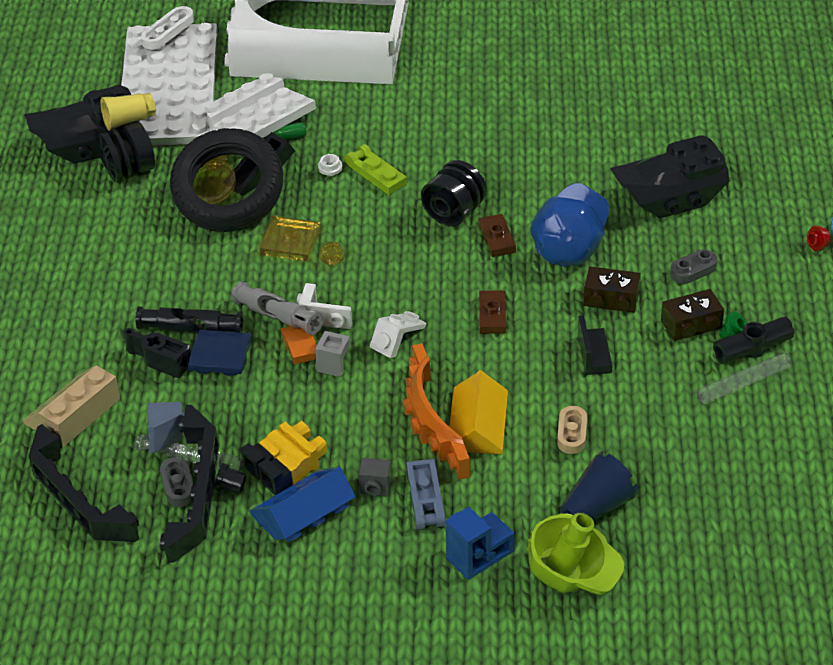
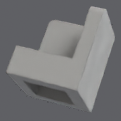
(330, 353)

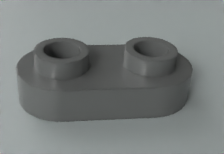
(693, 266)
(176, 481)

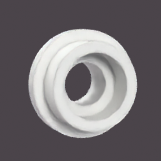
(329, 165)

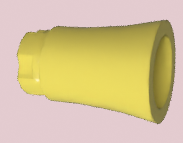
(127, 109)

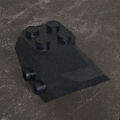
(74, 129)
(676, 180)

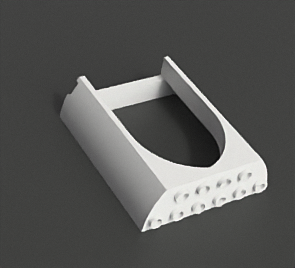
(312, 54)

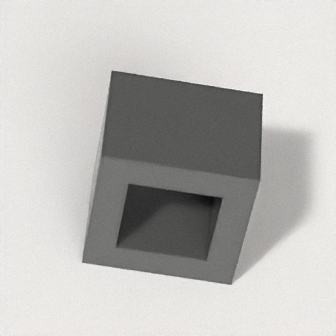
(375, 476)

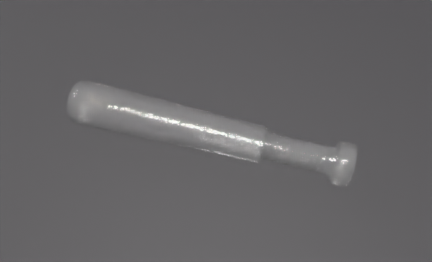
(189, 453)

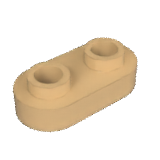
(572, 429)

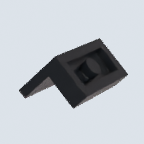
(593, 349)

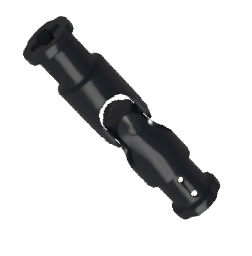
(185, 320)

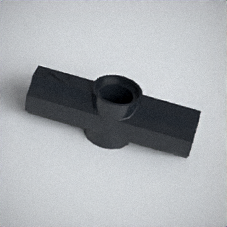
(753, 339)

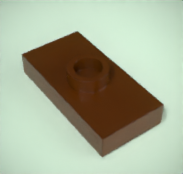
(497, 235)
(492, 312)

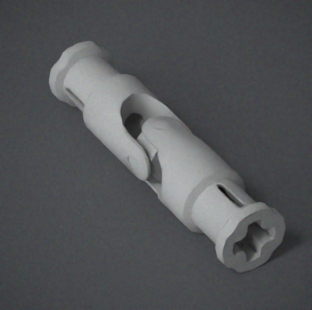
(277, 308)

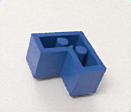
(476, 541)

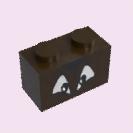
(612, 289)
(692, 314)

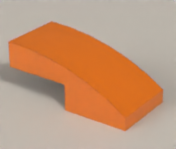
(299, 344)

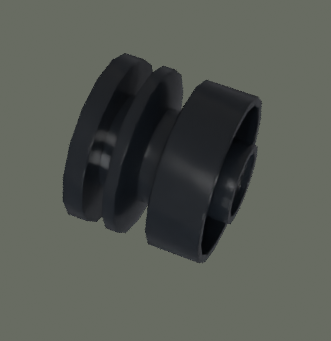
(131, 149)
(453, 193)

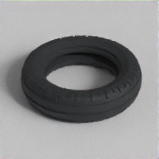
(236, 215)

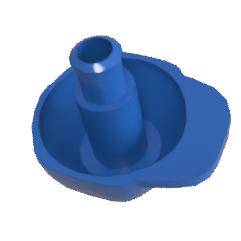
(570, 225)

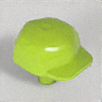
(573, 555)

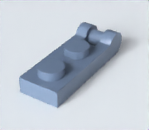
(425, 493)

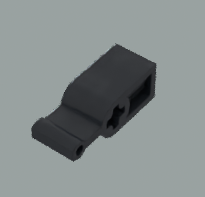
(159, 351)

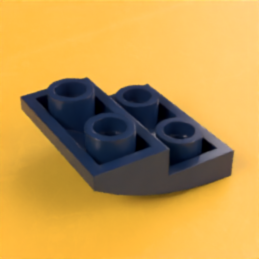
(220, 352)

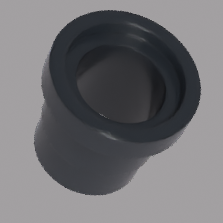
(229, 479)

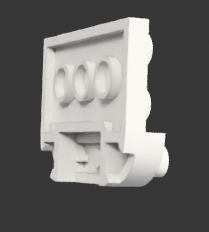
(258, 107)

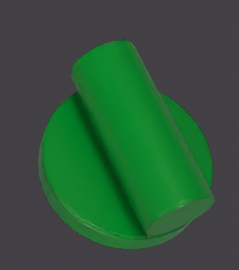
(733, 324)

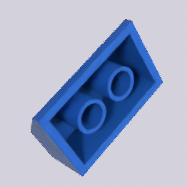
(304, 504)

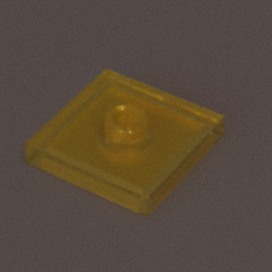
(290, 238)

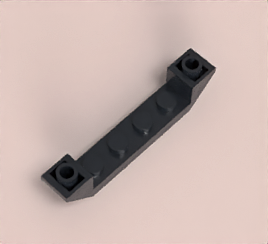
(111, 526)
(184, 536)

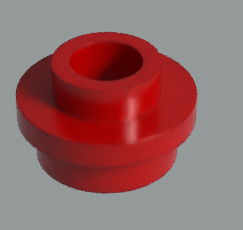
(818, 238)

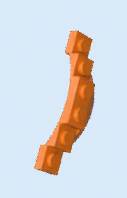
(425, 420)

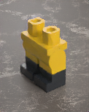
(283, 456)

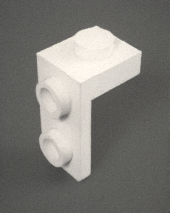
(332, 315)
(391, 330)

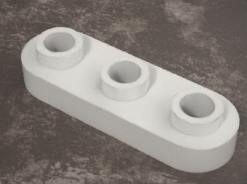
(167, 27)

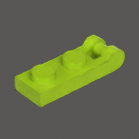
(375, 169)

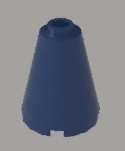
(600, 488)

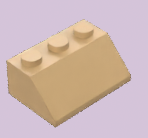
(76, 404)

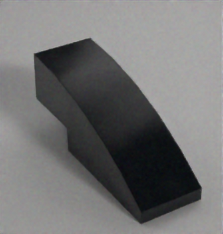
(248, 172)

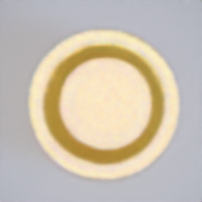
(214, 181)

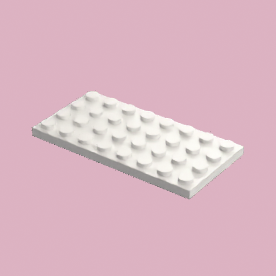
(178, 78)

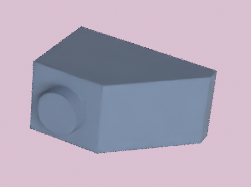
(163, 424)

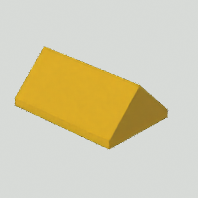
(480, 413)

